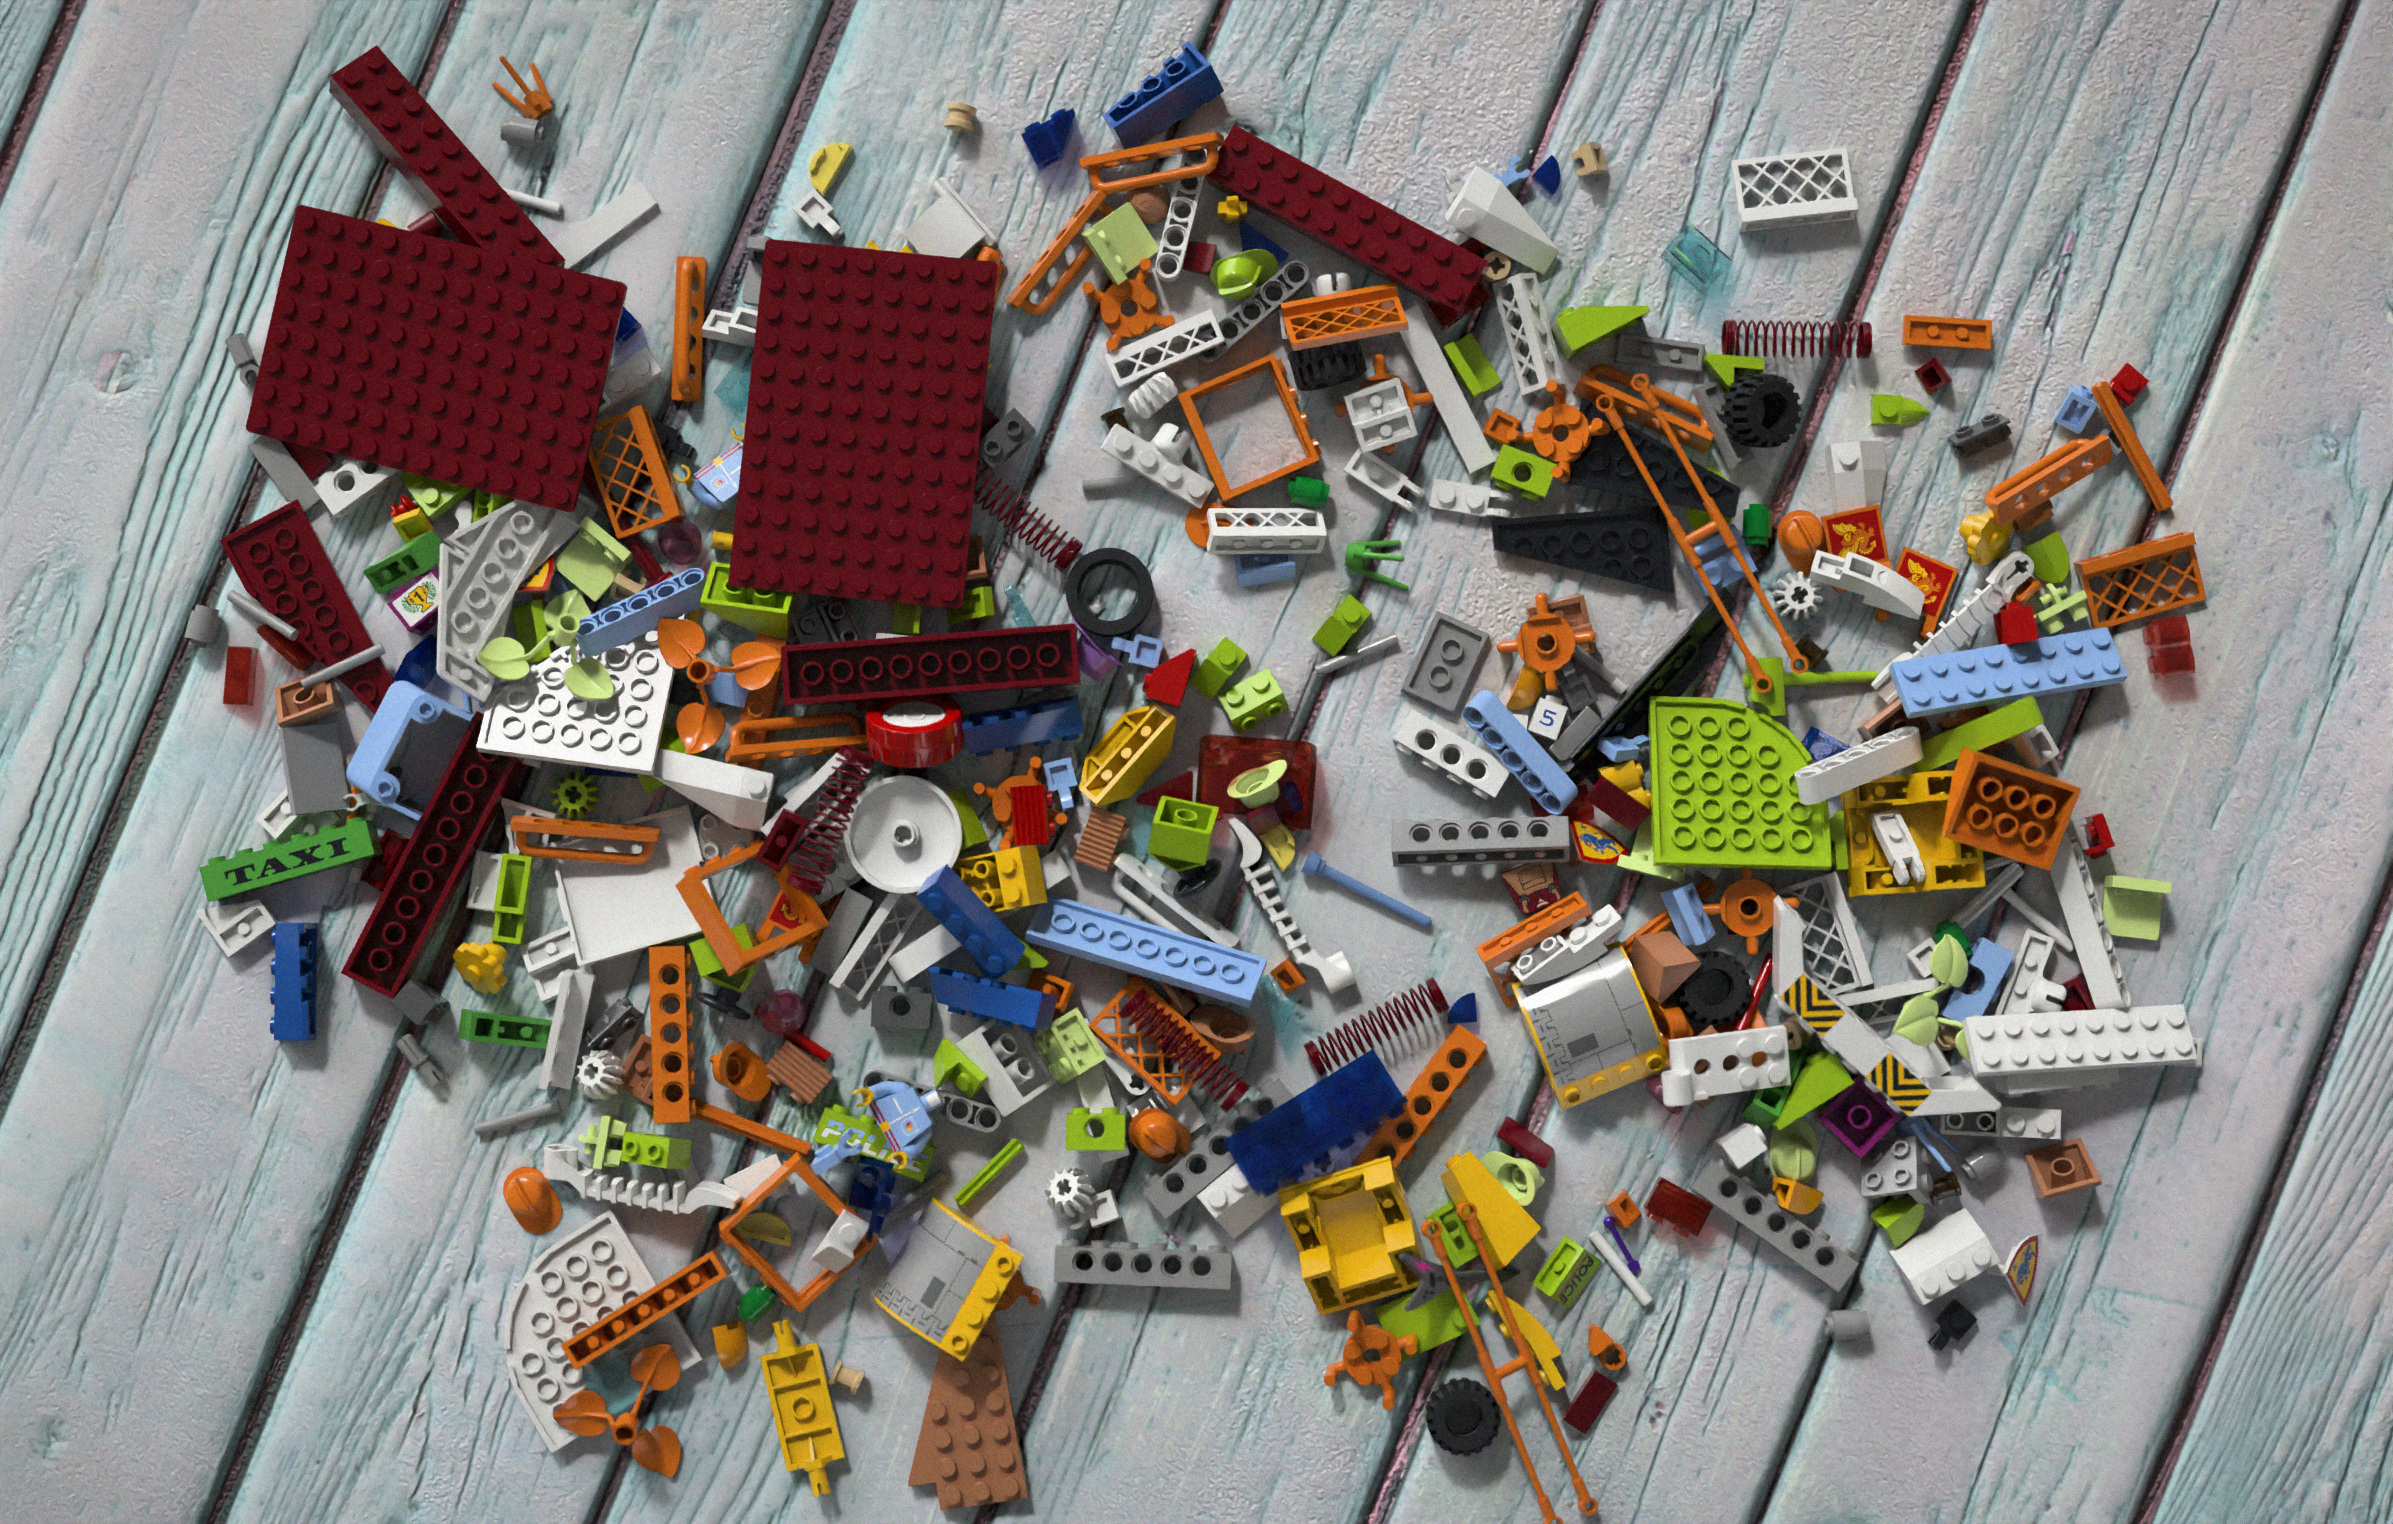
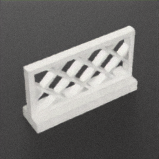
(1794, 213)
(1845, 927)

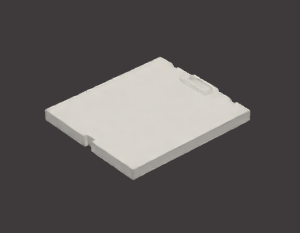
(629, 906)

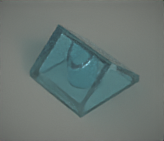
(1696, 258)

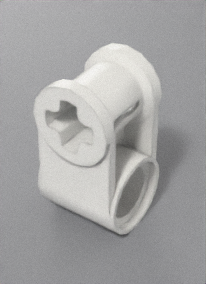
(1123, 1071)

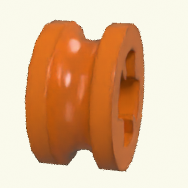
(1621, 1355)

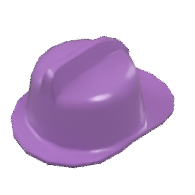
(1093, 658)

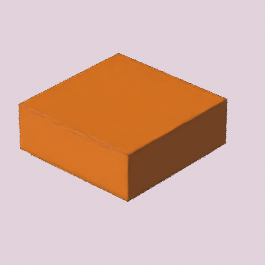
(1499, 425)

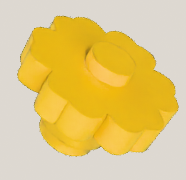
(1984, 537)
(482, 965)

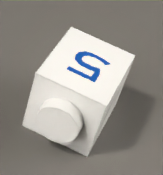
(1547, 718)

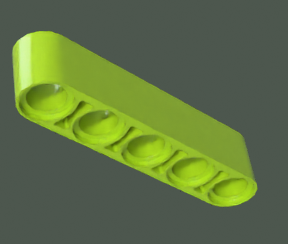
(1980, 733)

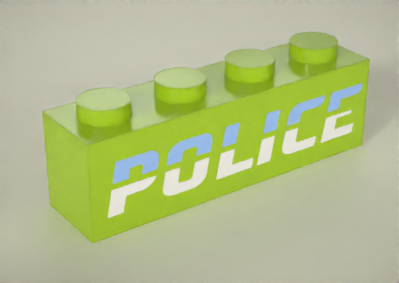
(869, 1134)

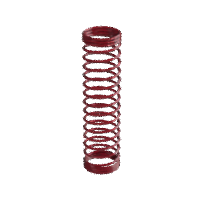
(1863, 345)
(1063, 558)
(810, 885)
(1140, 997)
(1436, 998)

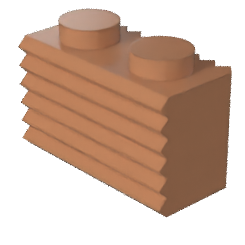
(1100, 839)
(798, 1072)

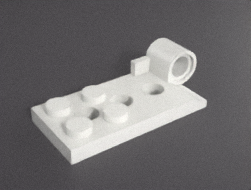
(1684, 1086)

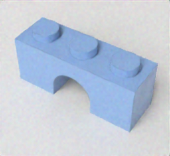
(1991, 965)

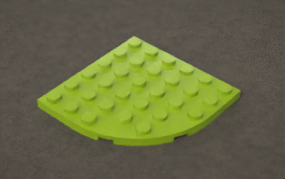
(1730, 789)

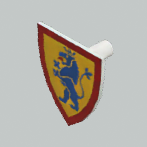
(2020, 1268)

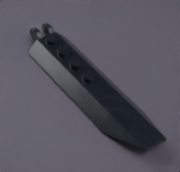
(1666, 677)

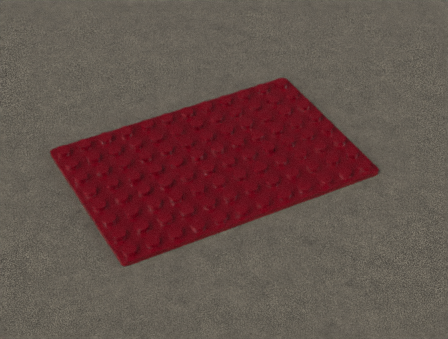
(436, 358)
(863, 424)

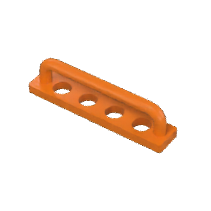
(1207, 141)
(687, 270)
(1018, 296)
(1590, 389)
(2048, 469)
(792, 749)
(526, 824)

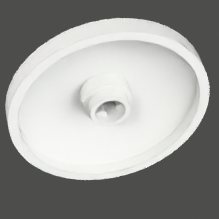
(902, 833)

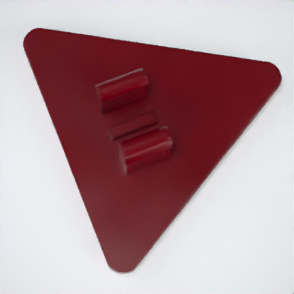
(1178, 787)

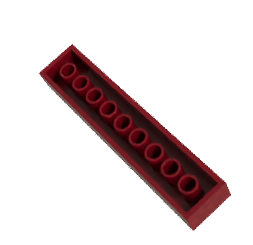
(436, 160)
(1348, 222)
(930, 665)
(432, 866)

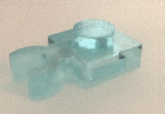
(1023, 617)

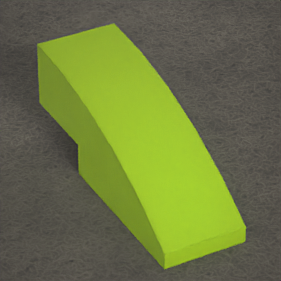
(513, 899)

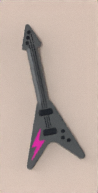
(1435, 1281)

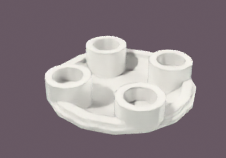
(720, 837)

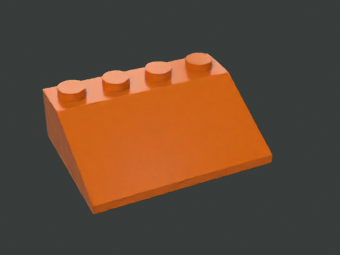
(2008, 808)

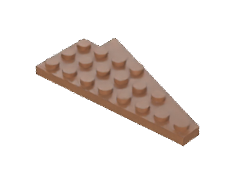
(971, 1429)

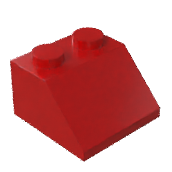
(1170, 680)

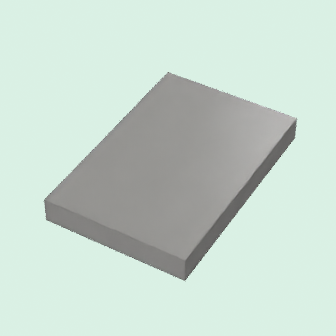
(1445, 662)
(313, 769)

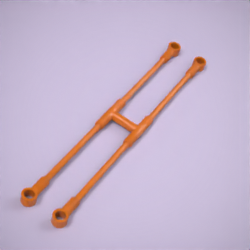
(1687, 541)
(1525, 1360)

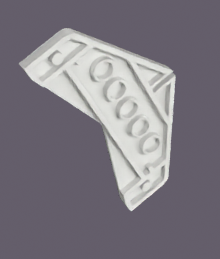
(481, 586)

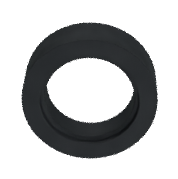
(1115, 557)

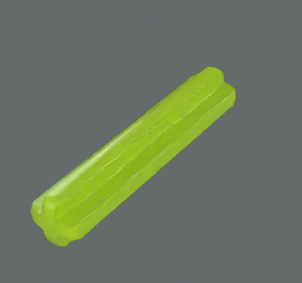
(989, 1172)

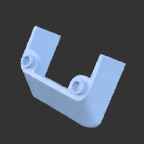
(398, 706)

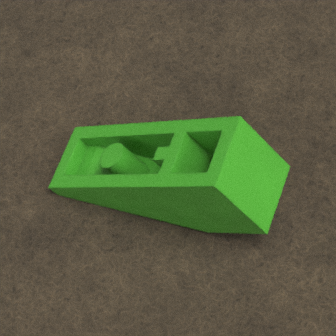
(405, 562)
(504, 1029)
(1766, 1104)

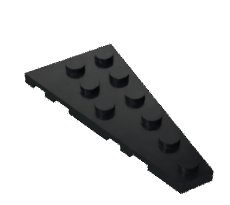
(1611, 469)
(1608, 543)

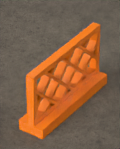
(1335, 309)
(657, 469)
(2133, 556)
(1527, 934)
(1129, 990)

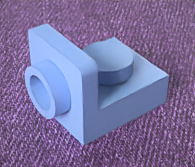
(2076, 408)

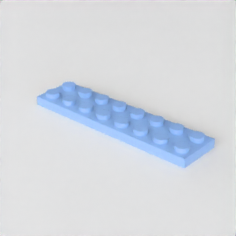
(2007, 672)
(1146, 950)

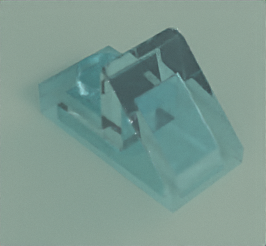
(1279, 1011)

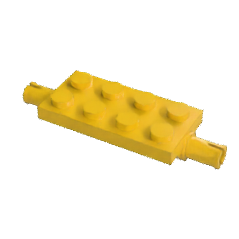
(802, 1407)

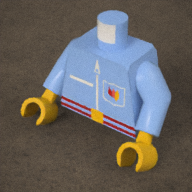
(718, 481)
(901, 1116)

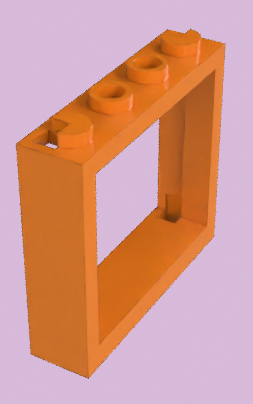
(1288, 397)
(716, 928)
(753, 1257)

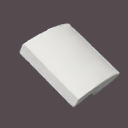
(945, 230)
(1380, 415)
(282, 825)
(548, 959)
(1926, 1059)

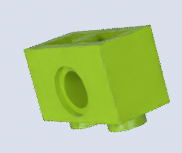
(1539, 470)
(1079, 1138)
(656, 1150)

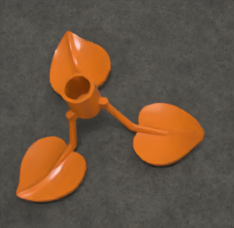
(754, 668)
(653, 1450)

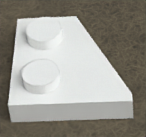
(237, 924)

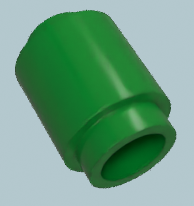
(1308, 491)
(1757, 525)
(1955, 931)
(756, 1303)

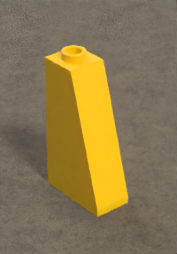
(1500, 1217)

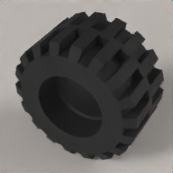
(1327, 365)
(1742, 410)
(1737, 995)
(1463, 1442)

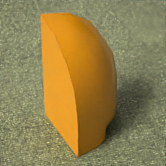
(1527, 689)
(1796, 1196)
(730, 1343)

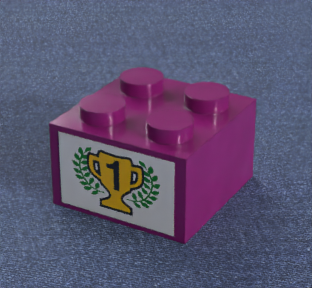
(418, 603)
(1857, 1117)

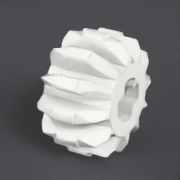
(1153, 395)
(1793, 606)
(599, 1074)
(1064, 1182)

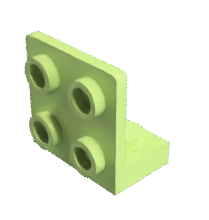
(1120, 242)
(593, 560)
(1642, 857)
(2133, 906)
(1069, 1046)

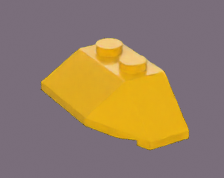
(1127, 754)

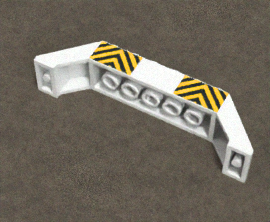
(1855, 1040)

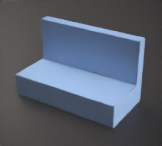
(1688, 914)

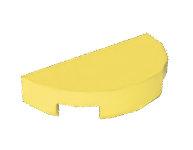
(827, 164)
(1280, 845)
(766, 1227)

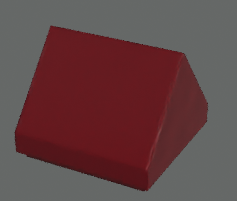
(1933, 376)

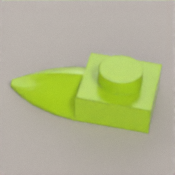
(1895, 410)

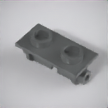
(1992, 429)
(622, 1018)

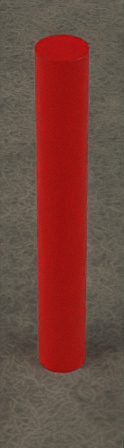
(1755, 995)
(805, 1042)

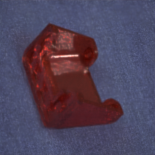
(1228, 756)

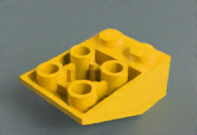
(1005, 878)

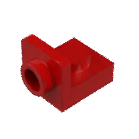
(2127, 385)
(2097, 831)

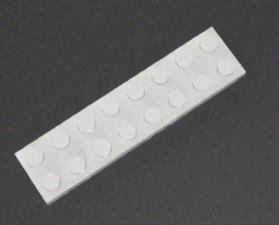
(2079, 1040)

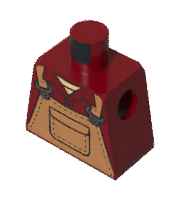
(1532, 886)

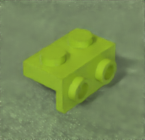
(1253, 701)

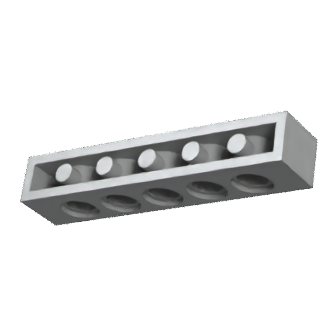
(1491, 850)
(1168, 1201)
(1833, 1273)
(1216, 1278)

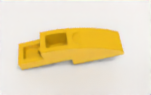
(1539, 1340)

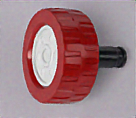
(914, 732)

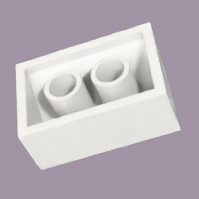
(1011, 1063)
(1234, 1202)
(1943, 1256)

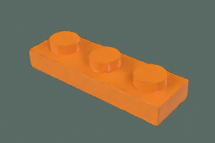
(1946, 332)

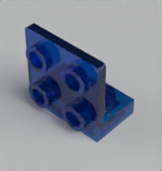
(870, 1189)

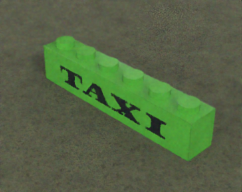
(290, 860)

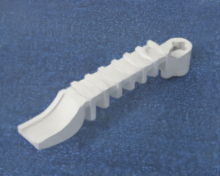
(2000, 588)
(1334, 969)
(563, 1164)

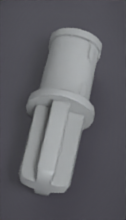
(420, 1060)

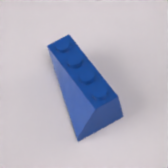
(1164, 98)
(1023, 725)
(971, 923)
(295, 981)
(993, 999)

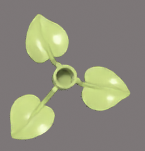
(585, 679)
(1919, 1014)

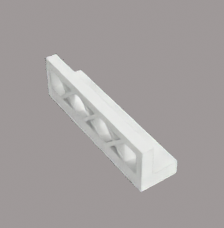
(1533, 330)
(1162, 342)
(1267, 537)
(812, 787)
(866, 938)
(1885, 992)
(567, 1029)

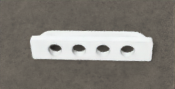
(1161, 889)

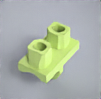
(2073, 604)
(604, 1154)

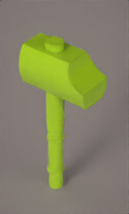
(1774, 700)

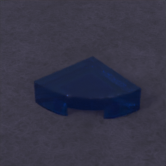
(1548, 175)
(1292, 795)
(1463, 1010)

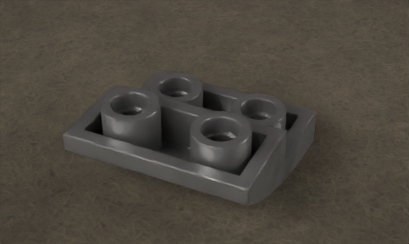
(827, 623)

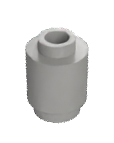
(522, 132)
(202, 626)
(1982, 1161)
(1847, 1324)

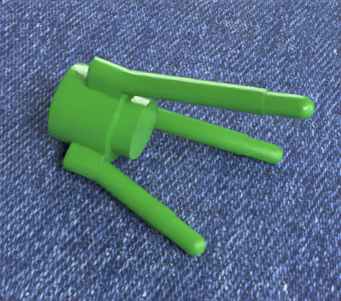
(1360, 555)

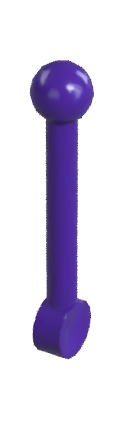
(1633, 1265)

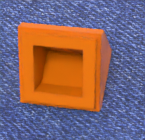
(2026, 590)
(1288, 975)
(1623, 1210)
(1597, 1339)

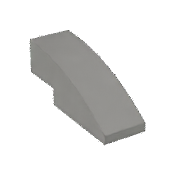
(841, 932)

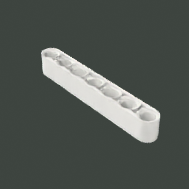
(2088, 925)
(940, 942)

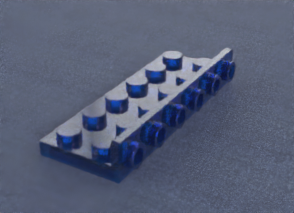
(1315, 1124)

